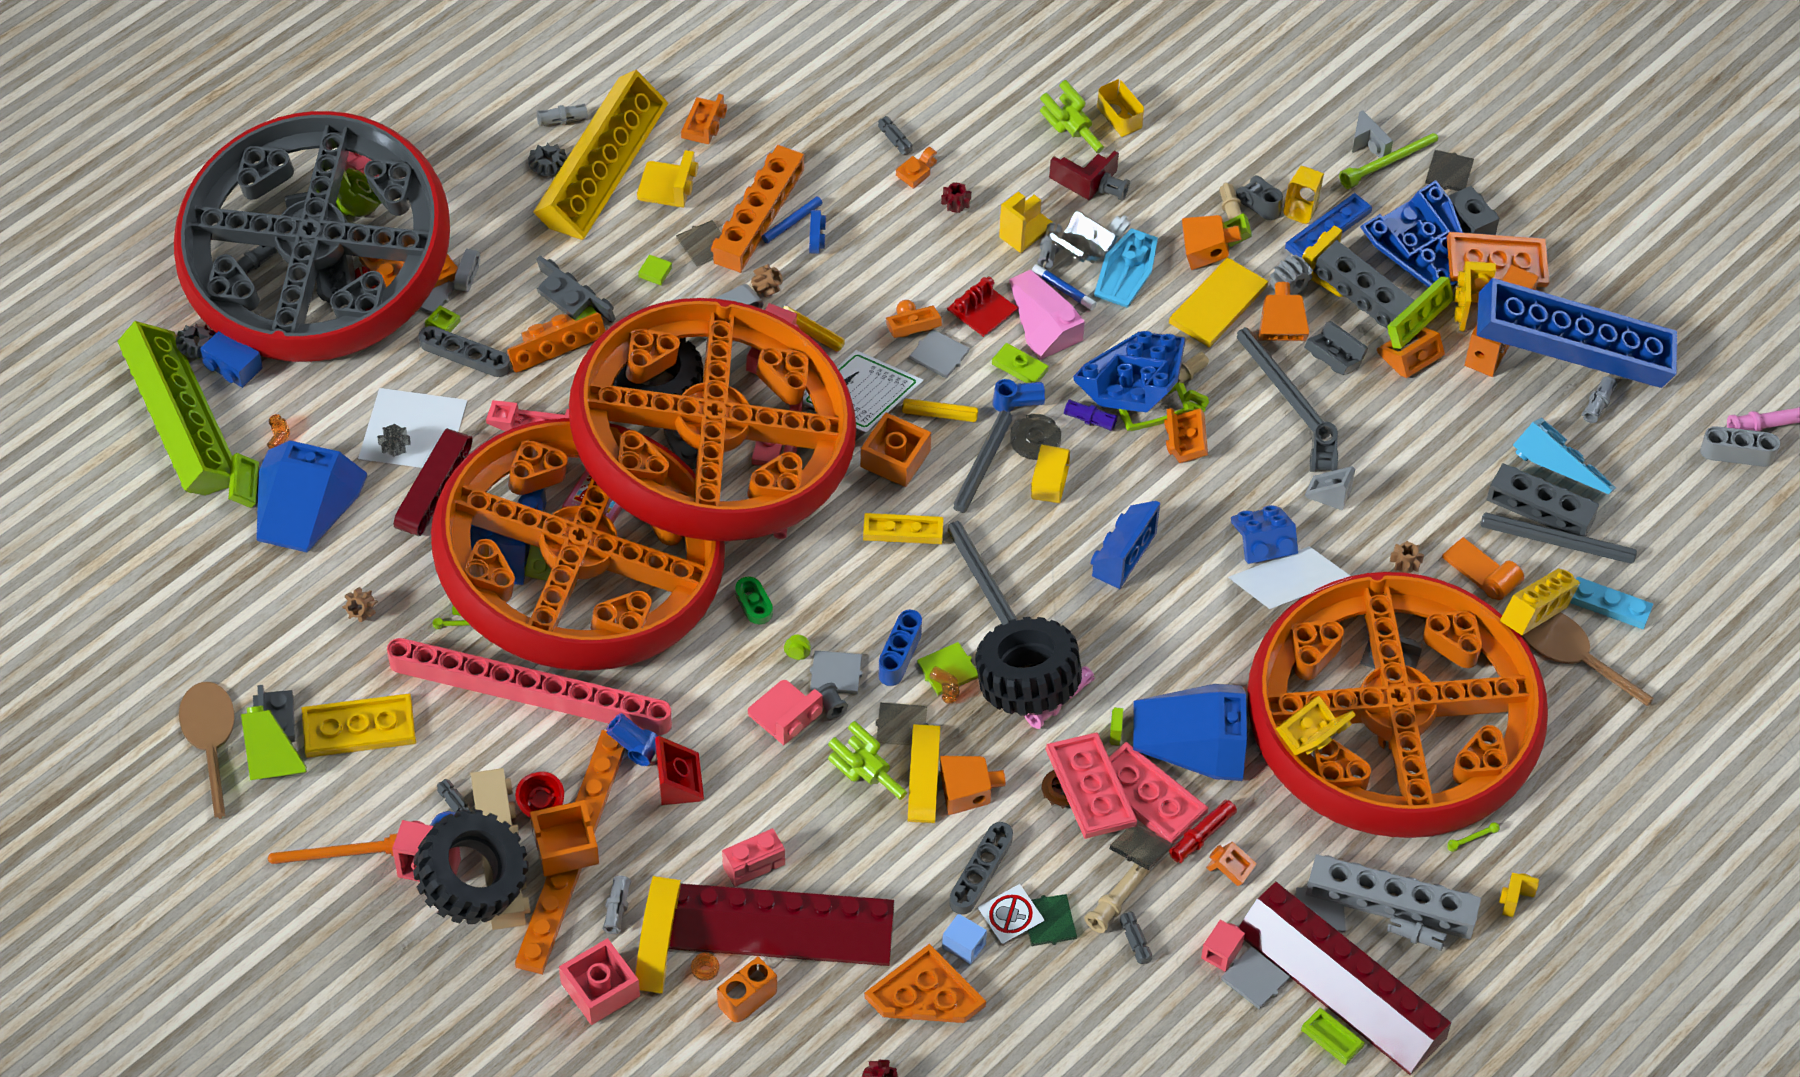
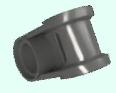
(1262, 198)
(1324, 453)

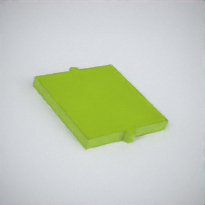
(952, 660)

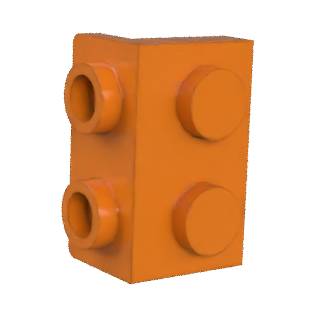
(704, 119)
(1186, 435)

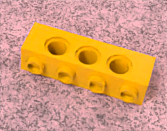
(1540, 601)

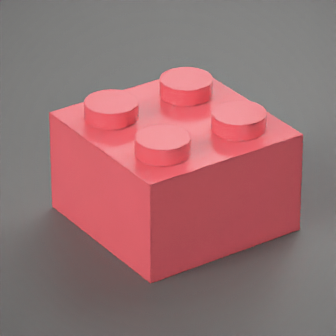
(406, 846)
(599, 981)

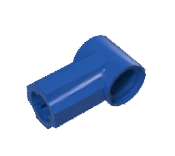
(1010, 395)
(638, 742)

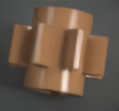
(766, 280)
(1406, 557)
(360, 604)

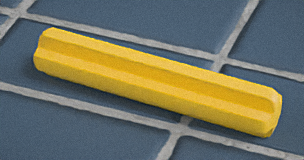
(818, 331)
(940, 410)

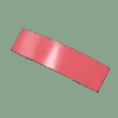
(508, 415)

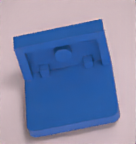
(1266, 534)

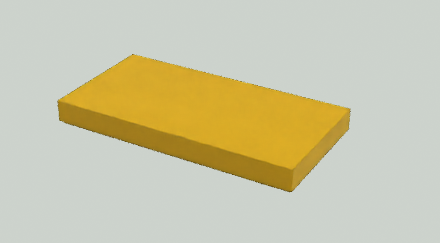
(1218, 302)
(358, 725)

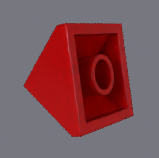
(678, 773)

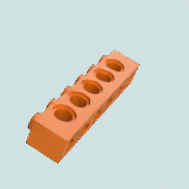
(758, 208)

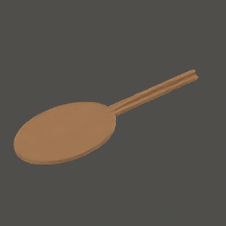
(1567, 643)
(207, 723)

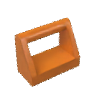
(1414, 356)

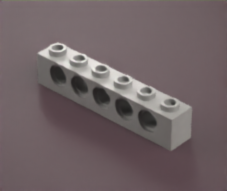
(1381, 903)

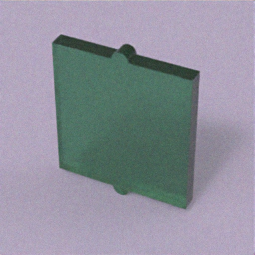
(1057, 922)

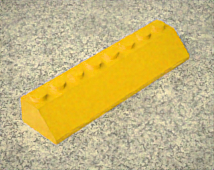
(601, 156)

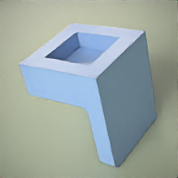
(964, 939)

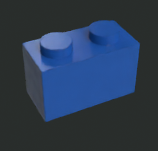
(231, 359)

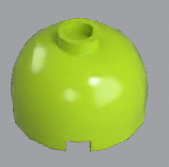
(355, 195)

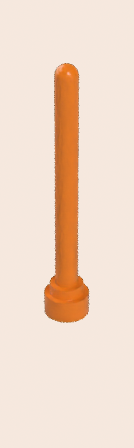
(334, 851)

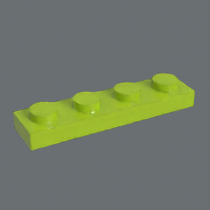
(1420, 312)

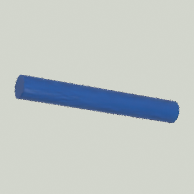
(792, 219)

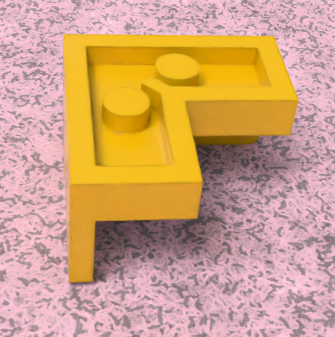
(1021, 221)

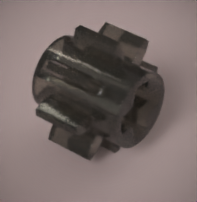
(394, 440)

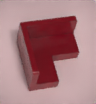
(1083, 180)

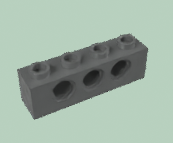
(1361, 284)
(1542, 501)

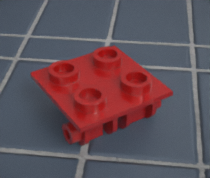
(982, 307)

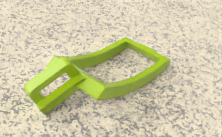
(1188, 405)

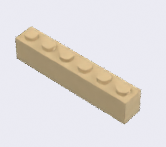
(491, 796)

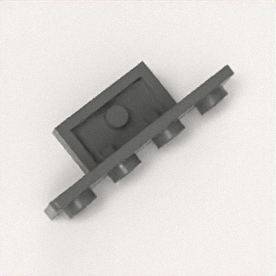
(568, 294)

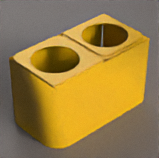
(1124, 122)
(1299, 208)
(1050, 474)

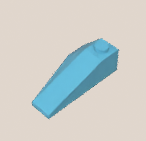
(1547, 448)

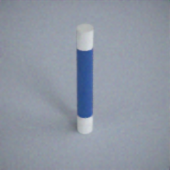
(1064, 287)

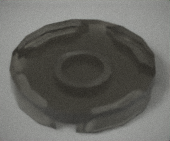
(1032, 432)

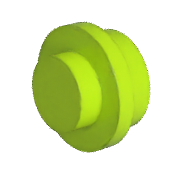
(797, 647)

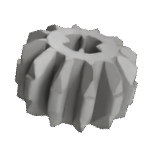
(1292, 270)

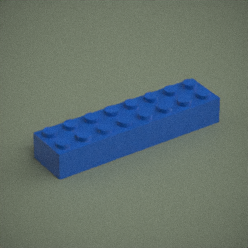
(1577, 333)

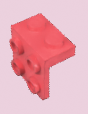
(786, 710)

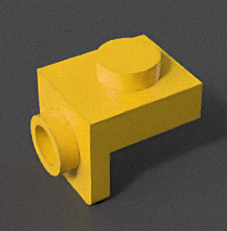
(1518, 884)

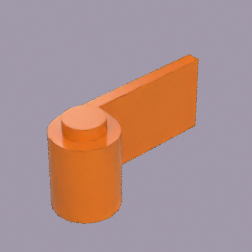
(1483, 571)

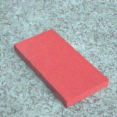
(1091, 785)
(1155, 796)

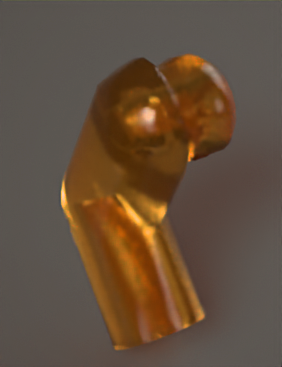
(280, 430)
(949, 684)

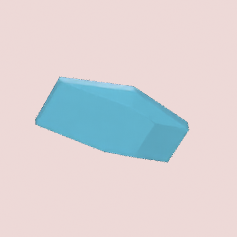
(1126, 268)

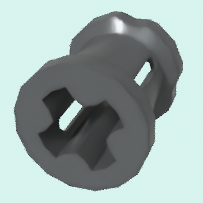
(1106, 182)
(831, 701)

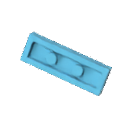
(1612, 603)

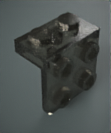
(1084, 238)

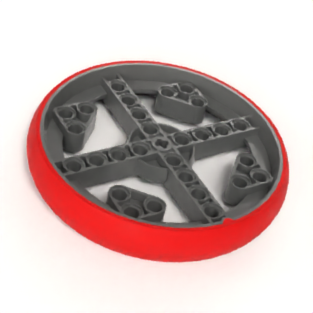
(312, 235)

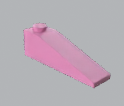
(1046, 316)

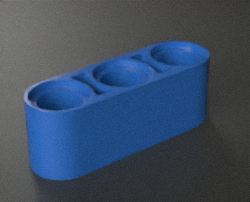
(900, 657)

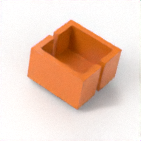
(563, 836)

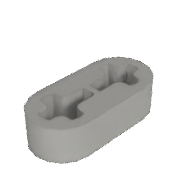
(467, 270)

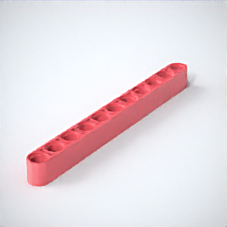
(516, 680)

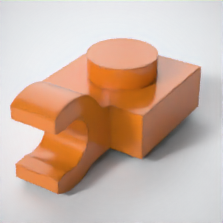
(917, 170)

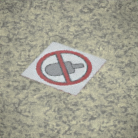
(1010, 914)

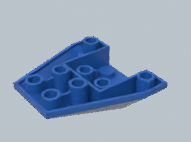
(1417, 234)
(1133, 372)
(304, 493)
(1195, 729)

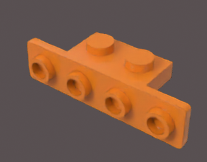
(553, 339)

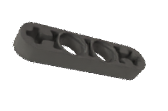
(462, 354)
(978, 866)

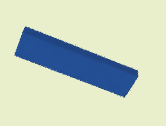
(1343, 216)

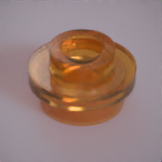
(701, 960)

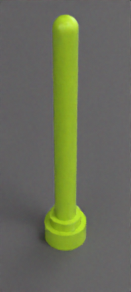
(1351, 176)

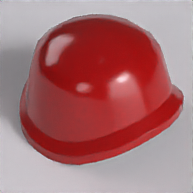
(539, 792)

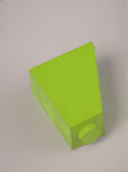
(268, 747)

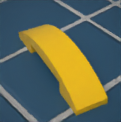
(923, 773)
(656, 933)

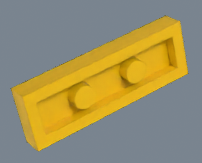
(903, 528)

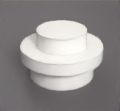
(1120, 225)

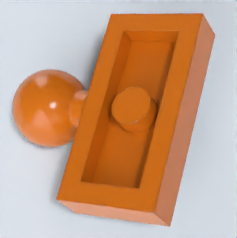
(912, 320)

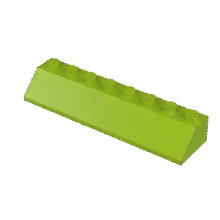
(177, 408)

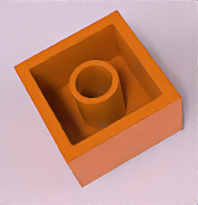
(895, 449)

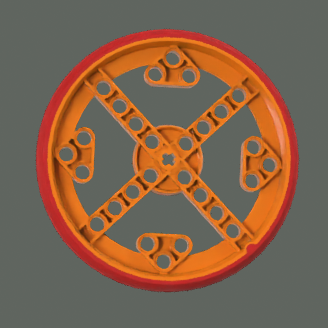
(712, 419)
(575, 545)
(1397, 702)

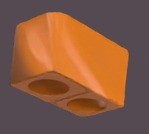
(741, 1008)

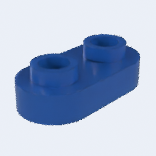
(817, 240)

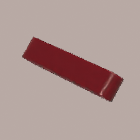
(423, 495)

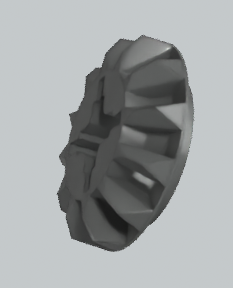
(543, 166)
(185, 341)

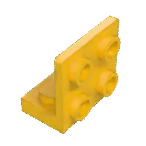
(1471, 281)

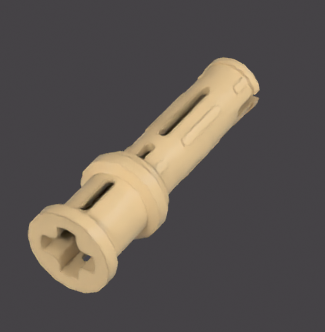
(1110, 905)

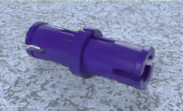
(1090, 415)

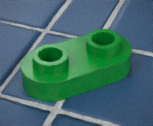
(755, 602)

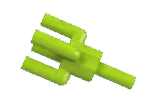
(1070, 116)
(864, 761)

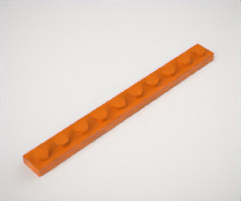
(560, 887)

